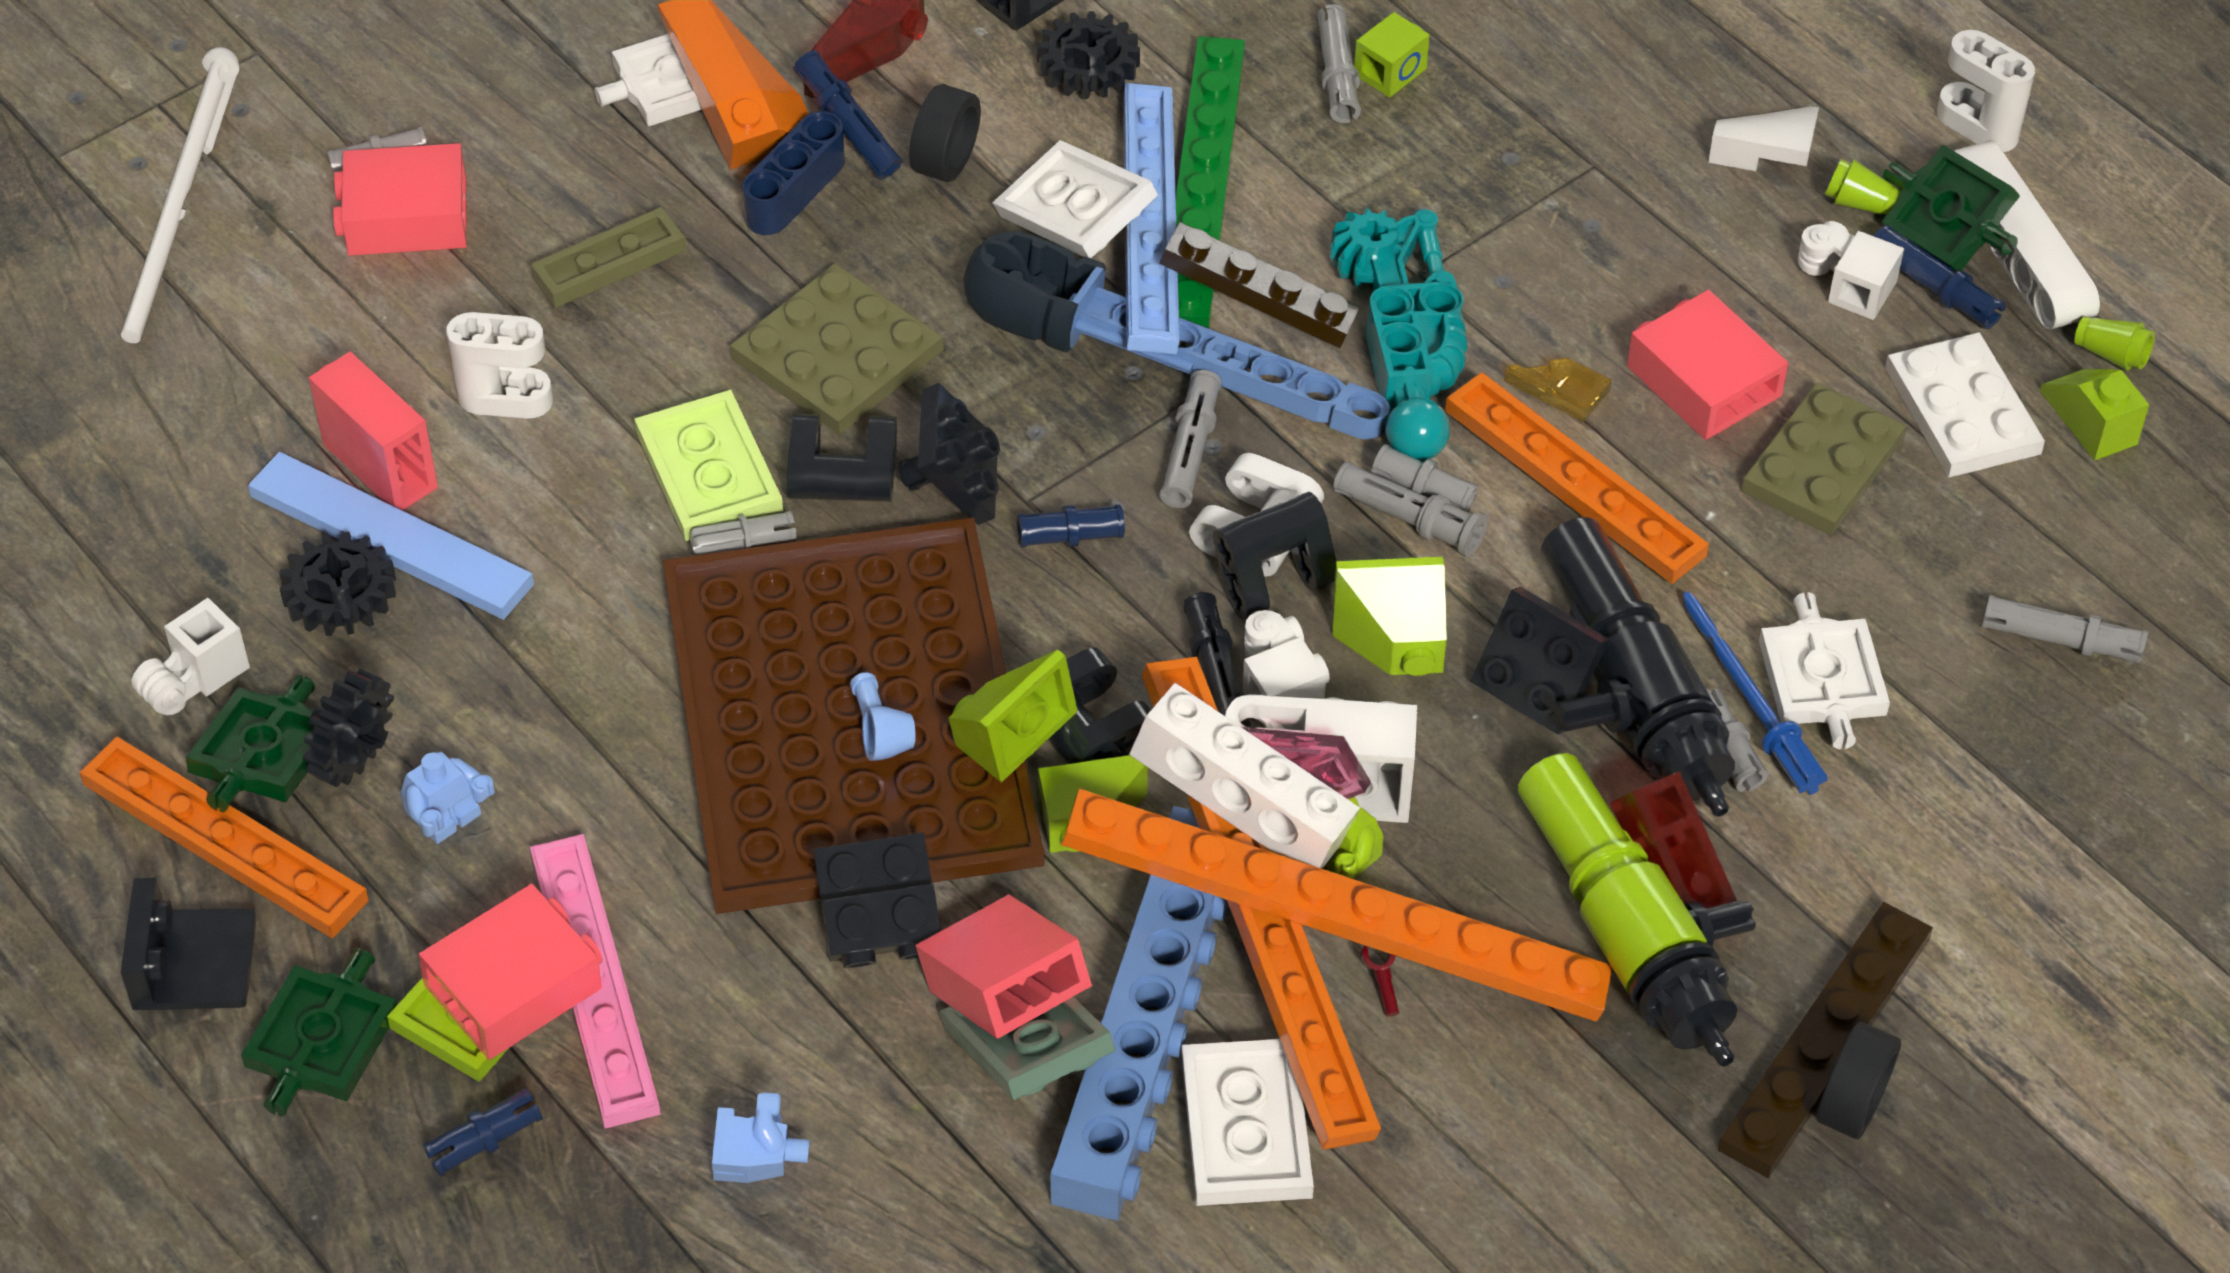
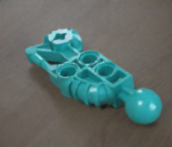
(1411, 329)

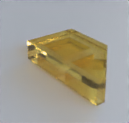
(1562, 385)

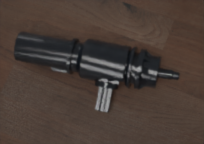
(1643, 672)

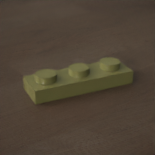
(608, 257)

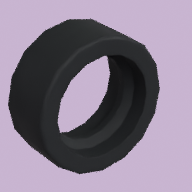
(944, 132)
(1858, 1080)

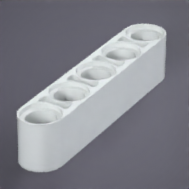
(2042, 262)

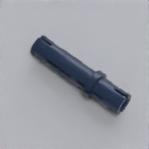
(835, 97)
(1952, 287)

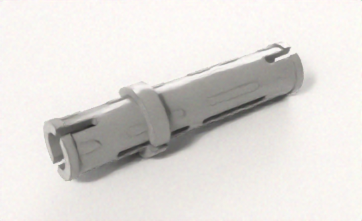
(1339, 76)
(1203, 397)
(2065, 629)

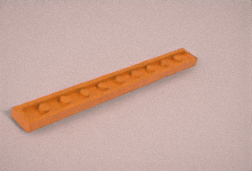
(1337, 905)
(1287, 975)

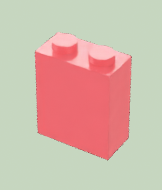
(402, 199)
(1707, 364)
(373, 431)
(1003, 966)
(511, 970)

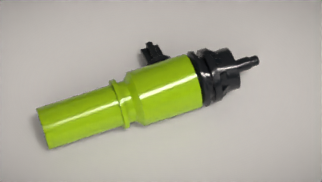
(1634, 913)

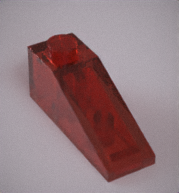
(870, 36)
(1675, 839)

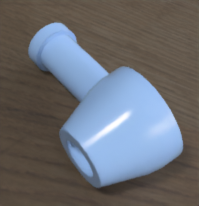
(884, 729)

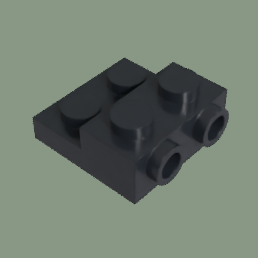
(876, 898)

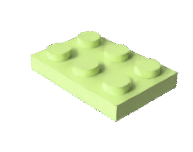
(708, 463)

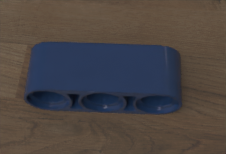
(793, 173)

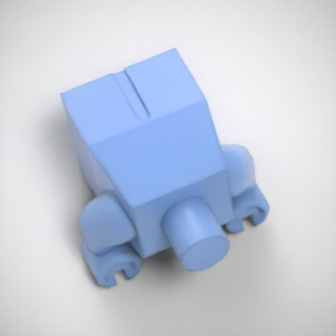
(444, 794)
(754, 1146)

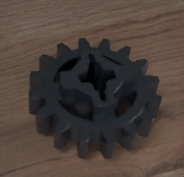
(1088, 55)
(311, 587)
(348, 727)

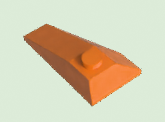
(736, 86)

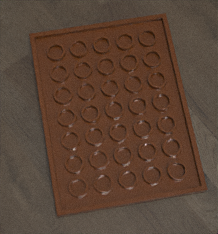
(778, 733)

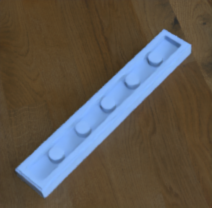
(408, 541)

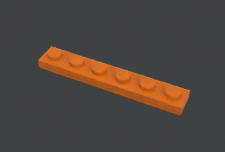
(1577, 477)
(225, 838)

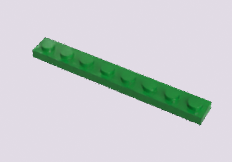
(1207, 156)

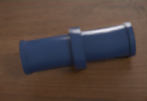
(1070, 525)
(482, 1131)

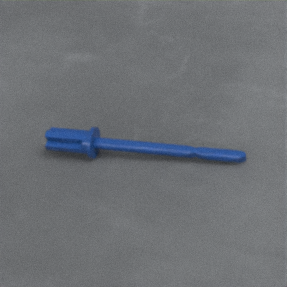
(1783, 738)

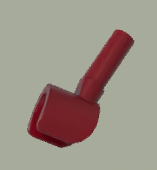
(1384, 979)

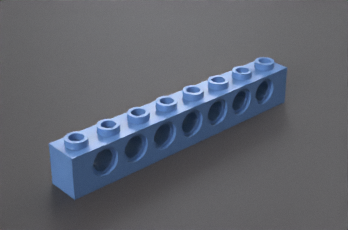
(1103, 1181)

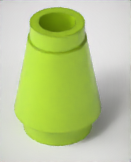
(1861, 189)
(2117, 341)

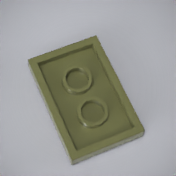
(1824, 459)

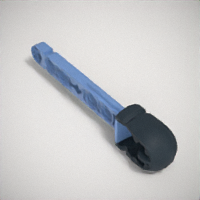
(1044, 292)

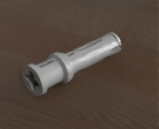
(1430, 515)

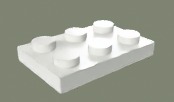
(1075, 199)
(1964, 405)
(1245, 1123)

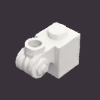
(1861, 264)
(203, 658)
(1280, 659)

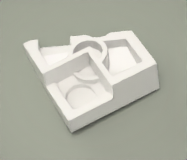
(1772, 136)

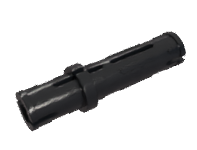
(1212, 648)

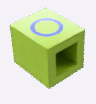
(1392, 54)

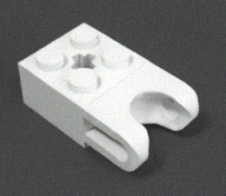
(1377, 732)

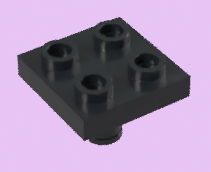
(954, 455)
(1538, 657)

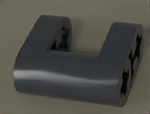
(841, 475)
(1290, 525)
(1109, 737)

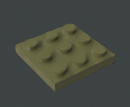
(837, 348)

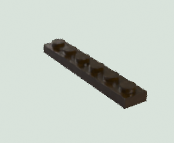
(1801, 1070)

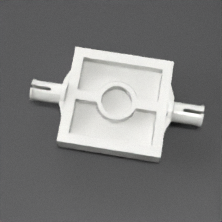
(651, 81)
(1824, 671)

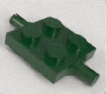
(1951, 208)
(255, 745)
(319, 1032)

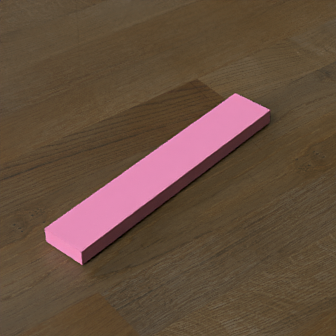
(606, 1017)

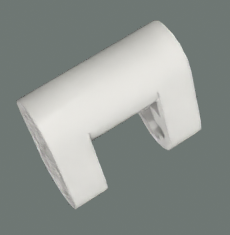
(2007, 86)
(486, 367)
(1259, 484)

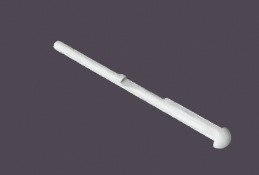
(222, 71)

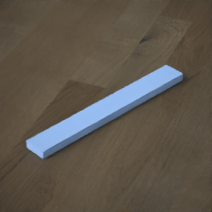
(1150, 287)

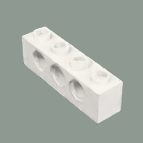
(1243, 779)

